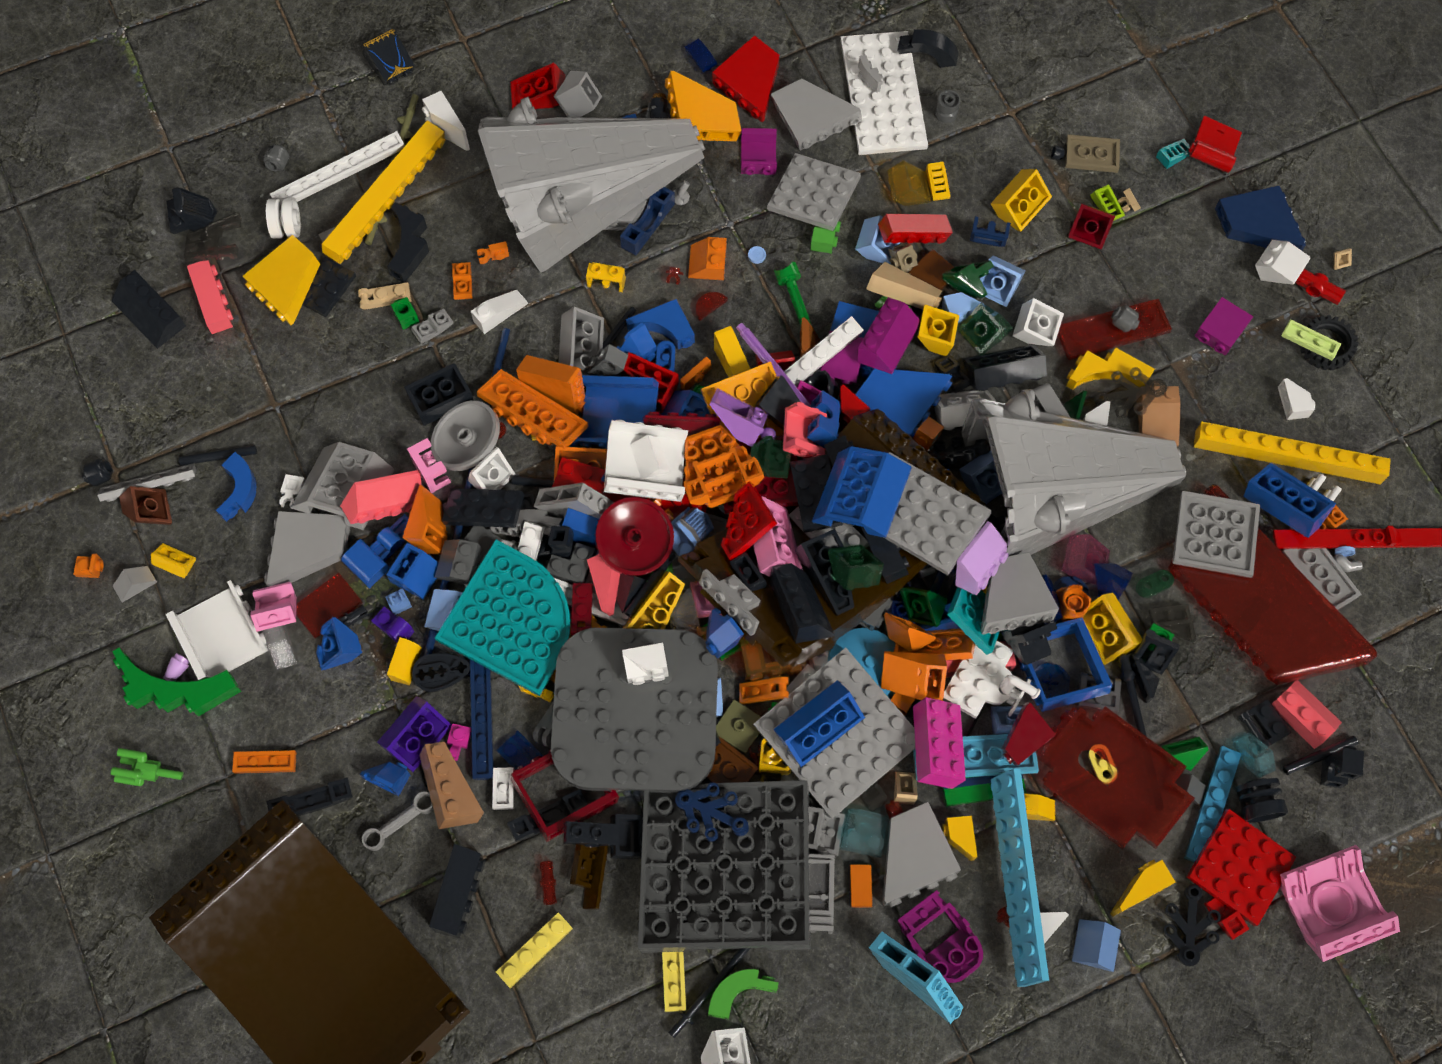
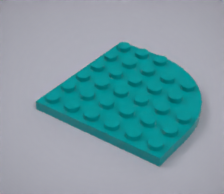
(510, 619)

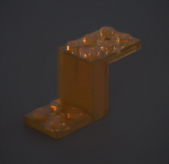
(753, 661)

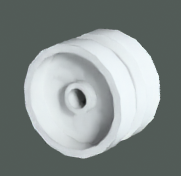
(283, 217)

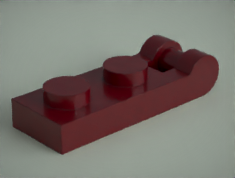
(581, 606)

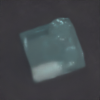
(864, 832)

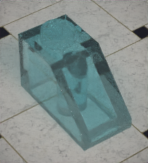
(1255, 755)

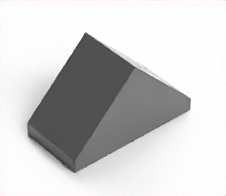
(1192, 786)

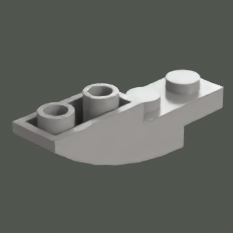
(535, 516)

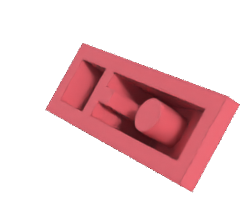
(605, 583)

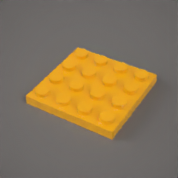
(746, 387)

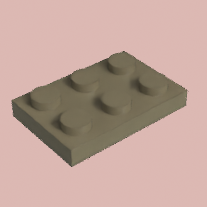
(1092, 153)

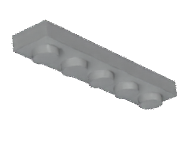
(163, 478)

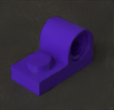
(392, 625)

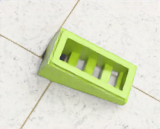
(1109, 195)

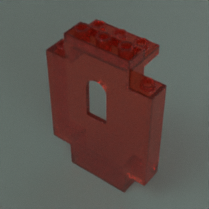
(1140, 796)

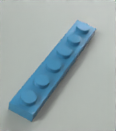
(1213, 800)

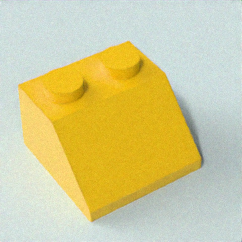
(938, 330)

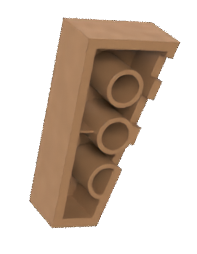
(449, 791)

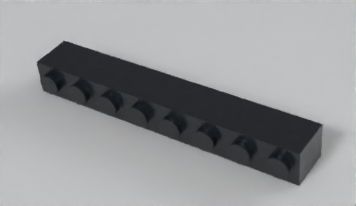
(884, 550)

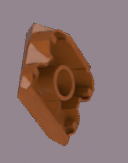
(808, 337)

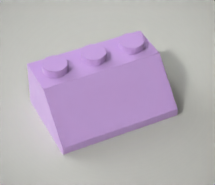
(981, 559)

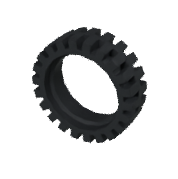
(1343, 331)

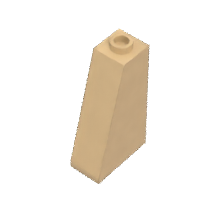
(903, 287)

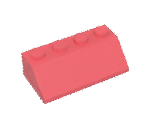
(381, 497)

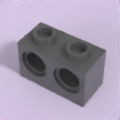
(607, 362)

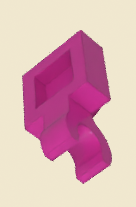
(458, 738)

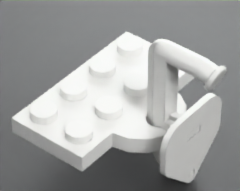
(987, 681)

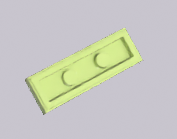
(1311, 339)

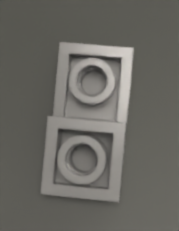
(870, 74)
(436, 324)

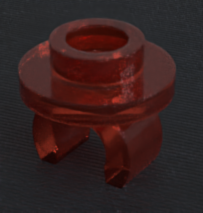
(674, 272)
(1003, 916)

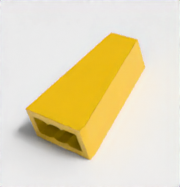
(730, 352)

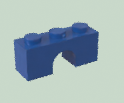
(824, 429)

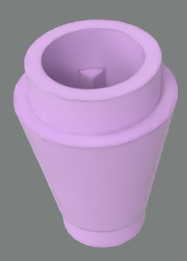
(176, 667)

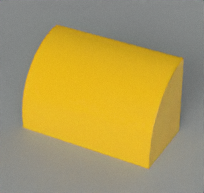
(403, 661)

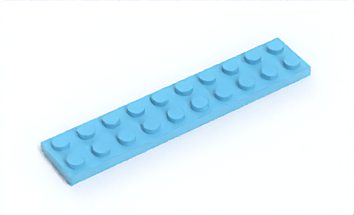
(1019, 879)

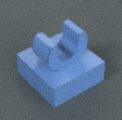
(398, 601)

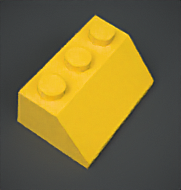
(1022, 199)
(1111, 628)

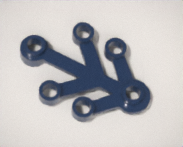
(709, 810)

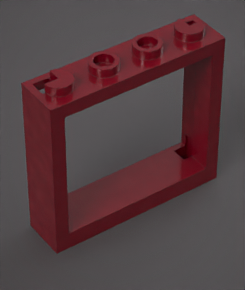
(581, 815)

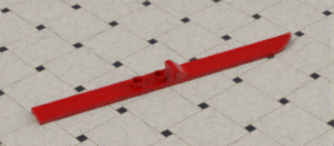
(1360, 538)

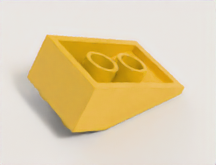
(1150, 880)

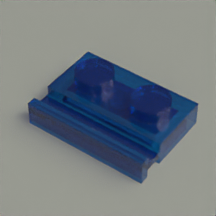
(518, 751)

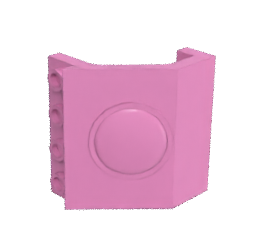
(1336, 904)

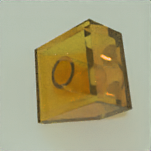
(908, 184)

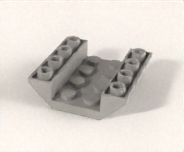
(334, 475)

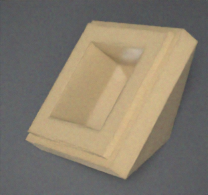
(1342, 258)

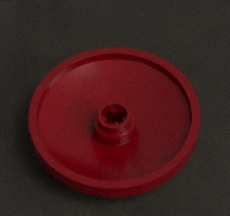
(634, 536)

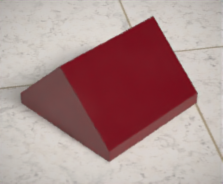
(1091, 226)

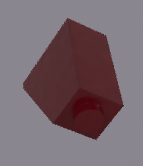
(1026, 735)

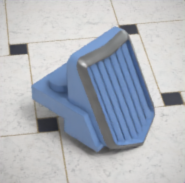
(690, 528)

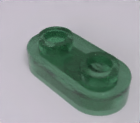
(1155, 582)

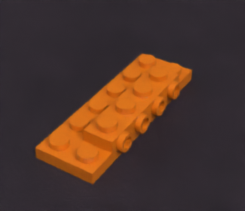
(531, 411)

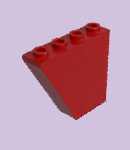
(749, 76)

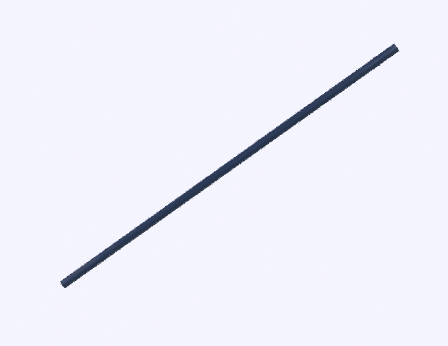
(458, 529)

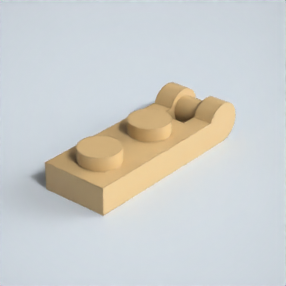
(383, 295)

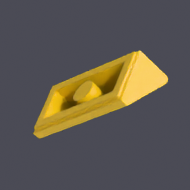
(172, 560)

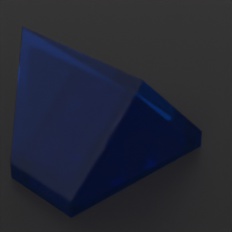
(1111, 578)

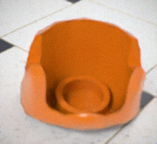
(1073, 602)

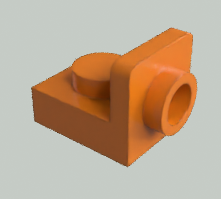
(88, 566)

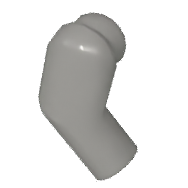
(1346, 565)

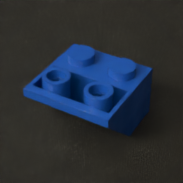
(413, 571)

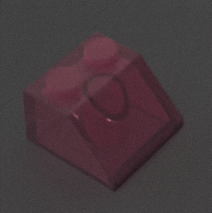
(1082, 554)

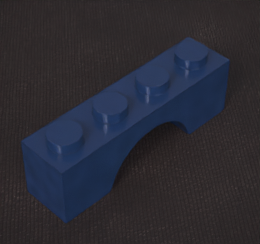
(637, 234)

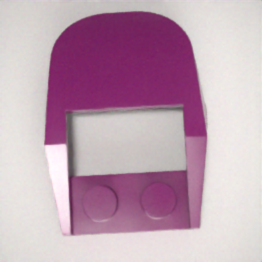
(955, 956)

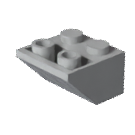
(577, 94)

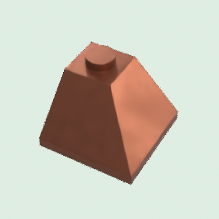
(146, 505)

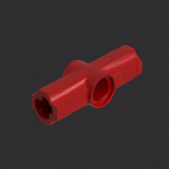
(1319, 285)

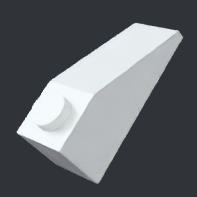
(497, 309)

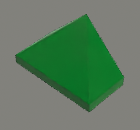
(1187, 751)

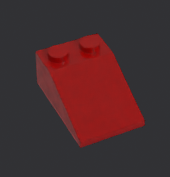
(538, 86)

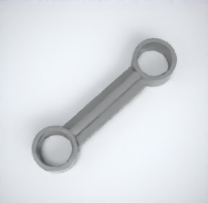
(396, 822)

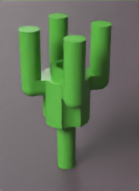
(141, 769)

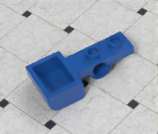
(369, 562)

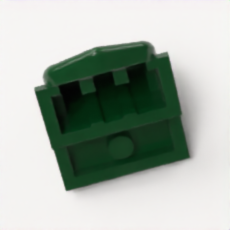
(967, 278)

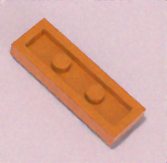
(264, 761)

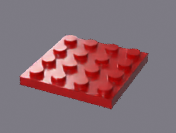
(1241, 867)

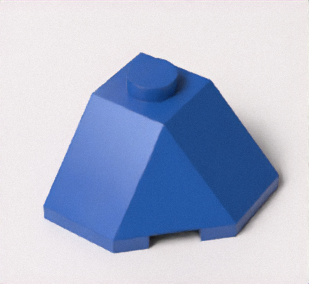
(639, 343)
(721, 633)
(338, 645)
(388, 776)

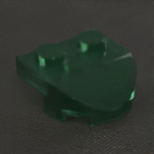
(771, 457)

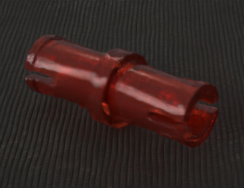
(548, 883)

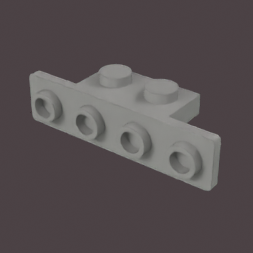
(733, 598)

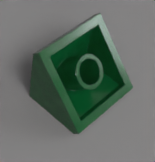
(923, 605)

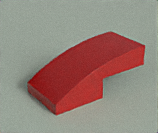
(1230, 922)

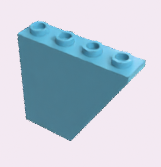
(917, 976)

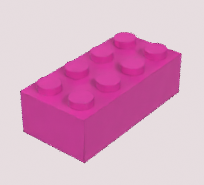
(939, 743)

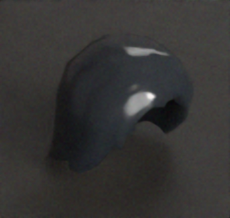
(823, 381)

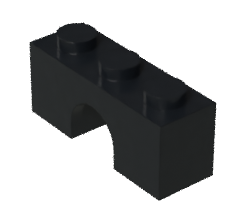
(1341, 766)

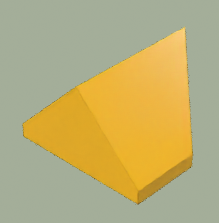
(771, 761)

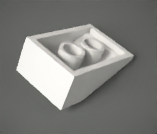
(443, 116)

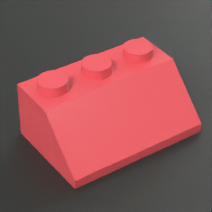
(1306, 714)

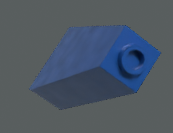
(582, 526)

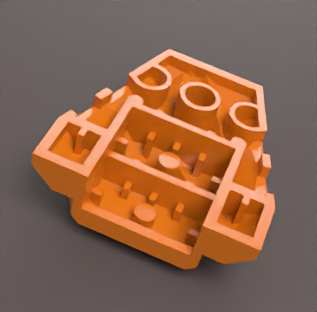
(717, 467)

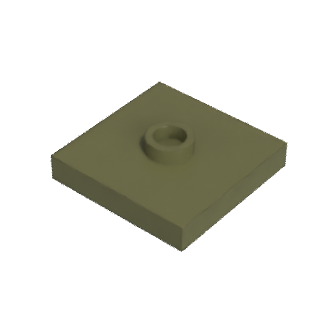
(737, 727)

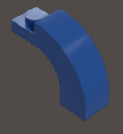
(244, 487)

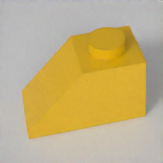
(1039, 807)
(961, 835)

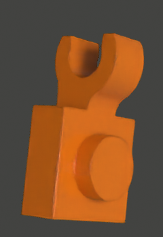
(495, 251)

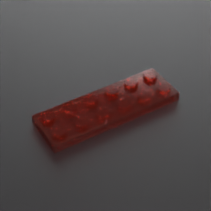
(1099, 333)

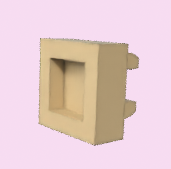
(1130, 200)

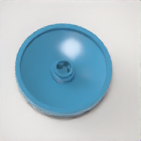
(867, 649)

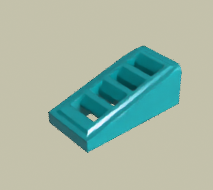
(1168, 161)

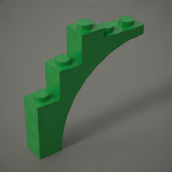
(196, 695)

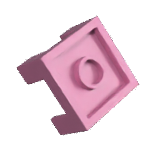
(428, 472)

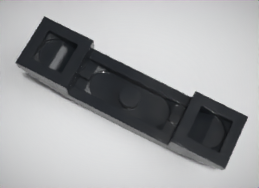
(316, 799)
(525, 826)

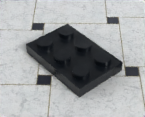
(328, 287)

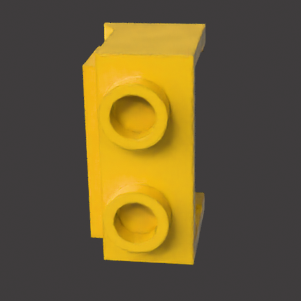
(607, 273)

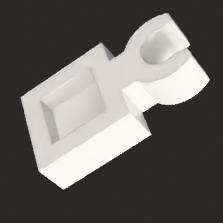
(290, 488)

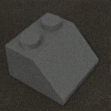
(458, 561)

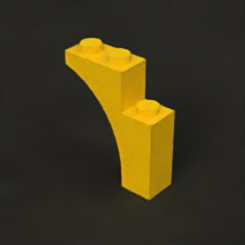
(1092, 367)

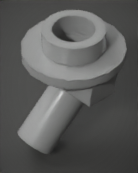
(681, 194)

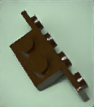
(589, 873)

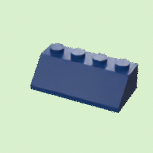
(1289, 499)
(819, 723)

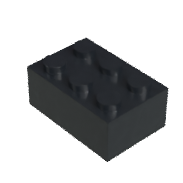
(438, 393)

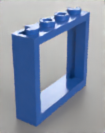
(1093, 659)

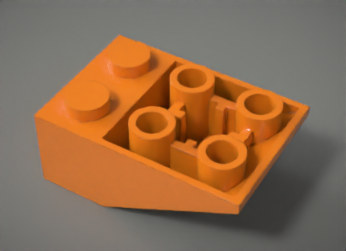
(425, 523)
(914, 674)

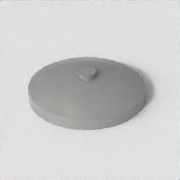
(465, 435)

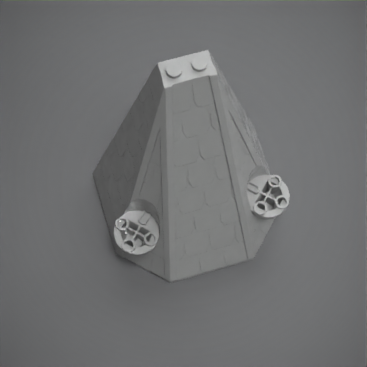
(580, 173)
(1065, 470)

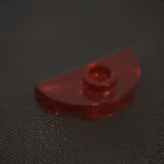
(708, 303)

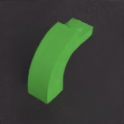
(734, 984)

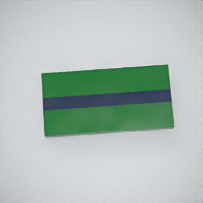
(971, 791)

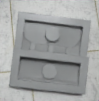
(825, 832)

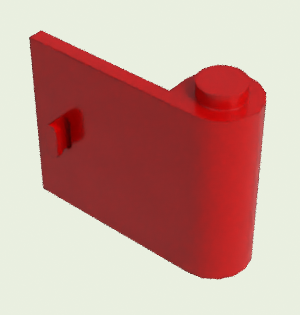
(1215, 144)

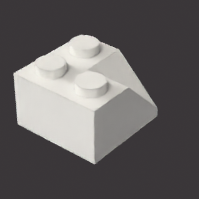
(645, 663)

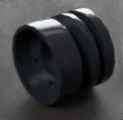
(1261, 798)

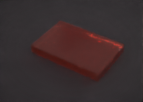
(325, 602)

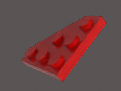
(747, 522)

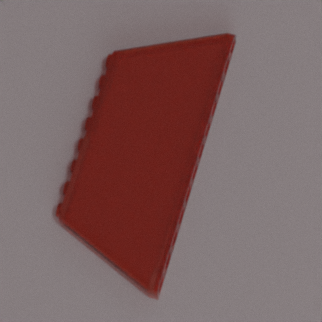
(1277, 615)

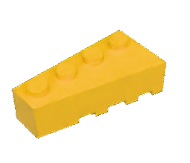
(658, 605)

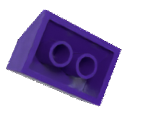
(412, 730)

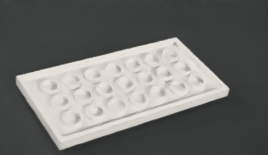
(894, 115)

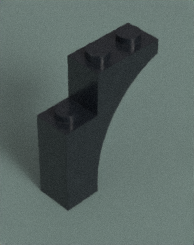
(412, 246)

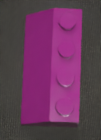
(888, 336)

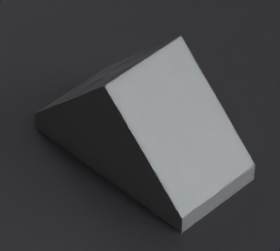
(133, 581)

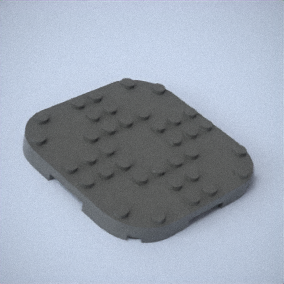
(630, 734)

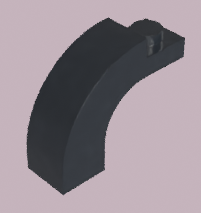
(931, 43)
(557, 544)

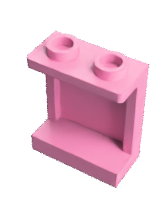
(274, 606)

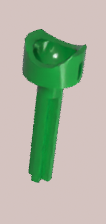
(788, 277)

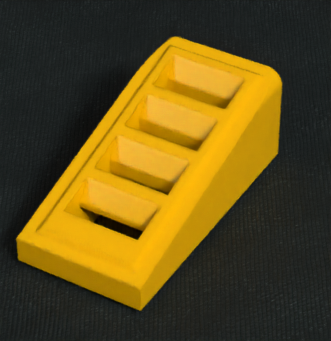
(937, 170)

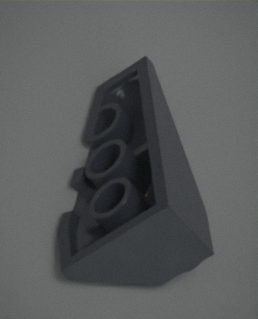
(816, 562)

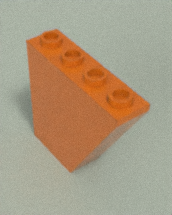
(554, 380)

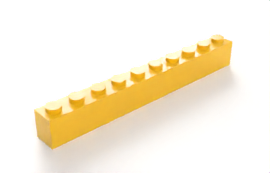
(383, 192)
(1292, 453)

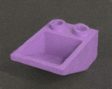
(740, 418)

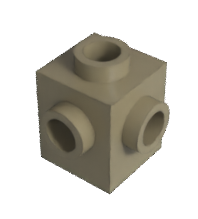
(903, 257)

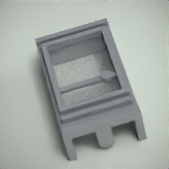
(821, 891)

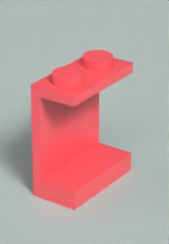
(796, 424)

